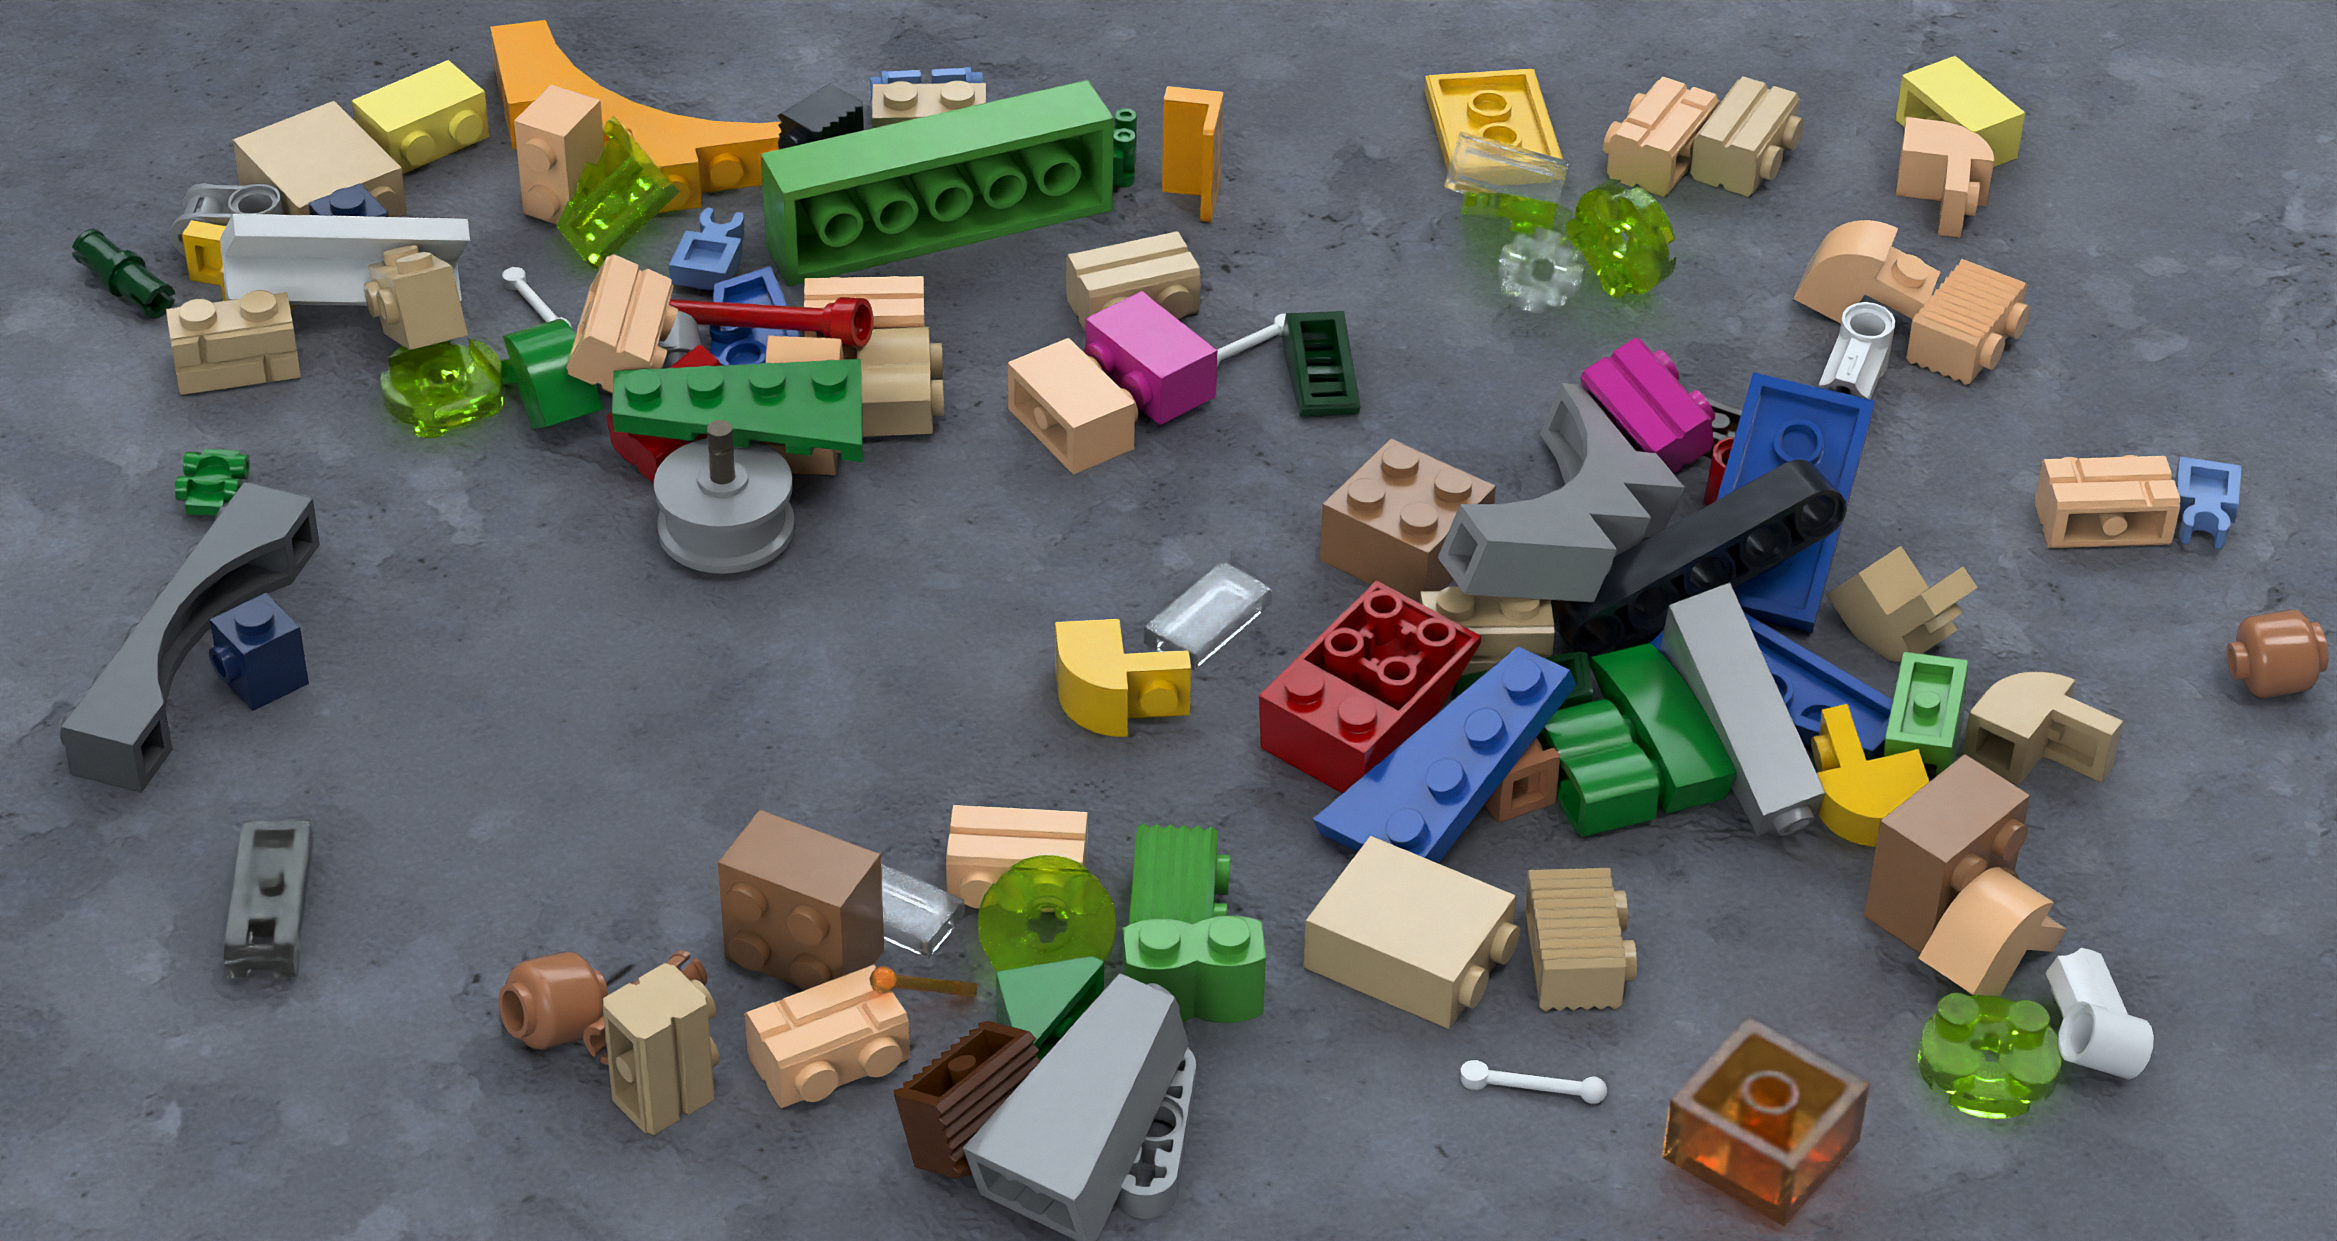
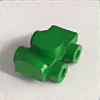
(1124, 147)
(210, 479)

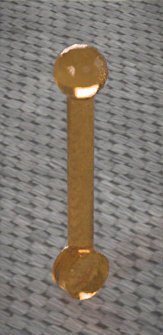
(885, 980)

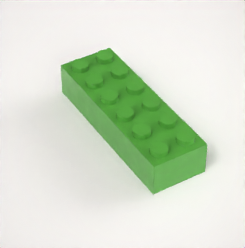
(937, 182)

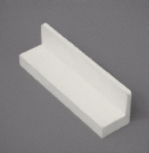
(326, 256)

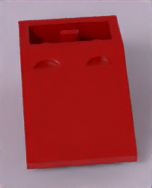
(1363, 686)

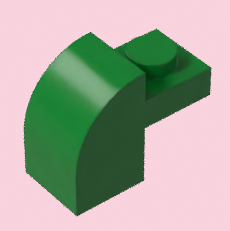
(539, 367)

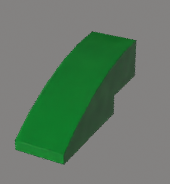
(1667, 725)

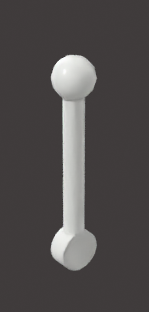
(515, 279)
(1252, 340)
(1476, 1076)

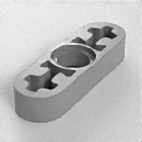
(1164, 1151)

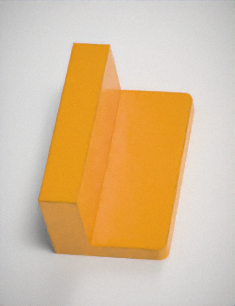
(1193, 145)

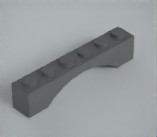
(250, 550)

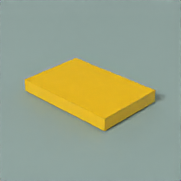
(1493, 106)

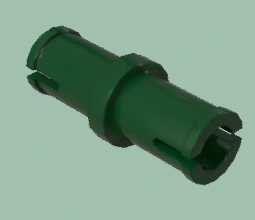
(123, 273)

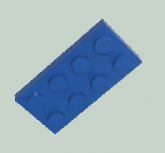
(1785, 424)

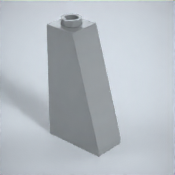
(1728, 675)
(1083, 1112)

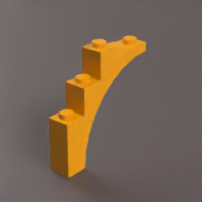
(689, 150)

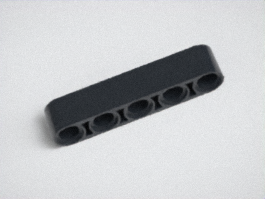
(1701, 552)

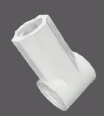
(1860, 350)
(2095, 1021)

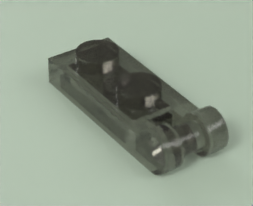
(268, 898)

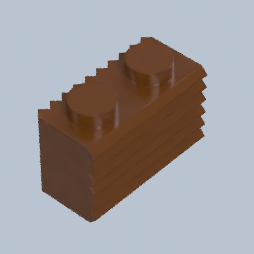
(961, 1092)

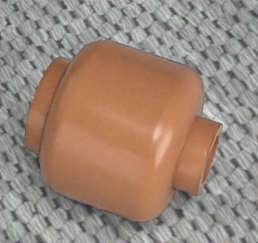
(2278, 653)
(552, 999)

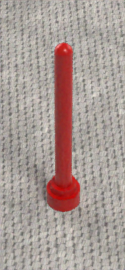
(844, 319)

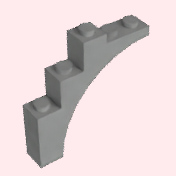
(1568, 537)

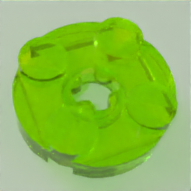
(1619, 264)
(470, 389)
(1040, 884)
(2013, 1029)

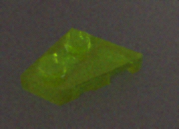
(614, 197)
(1518, 211)

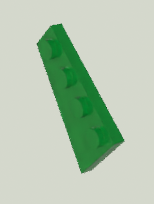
(769, 402)

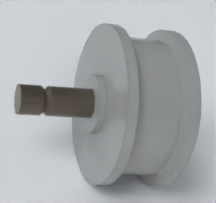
(724, 503)

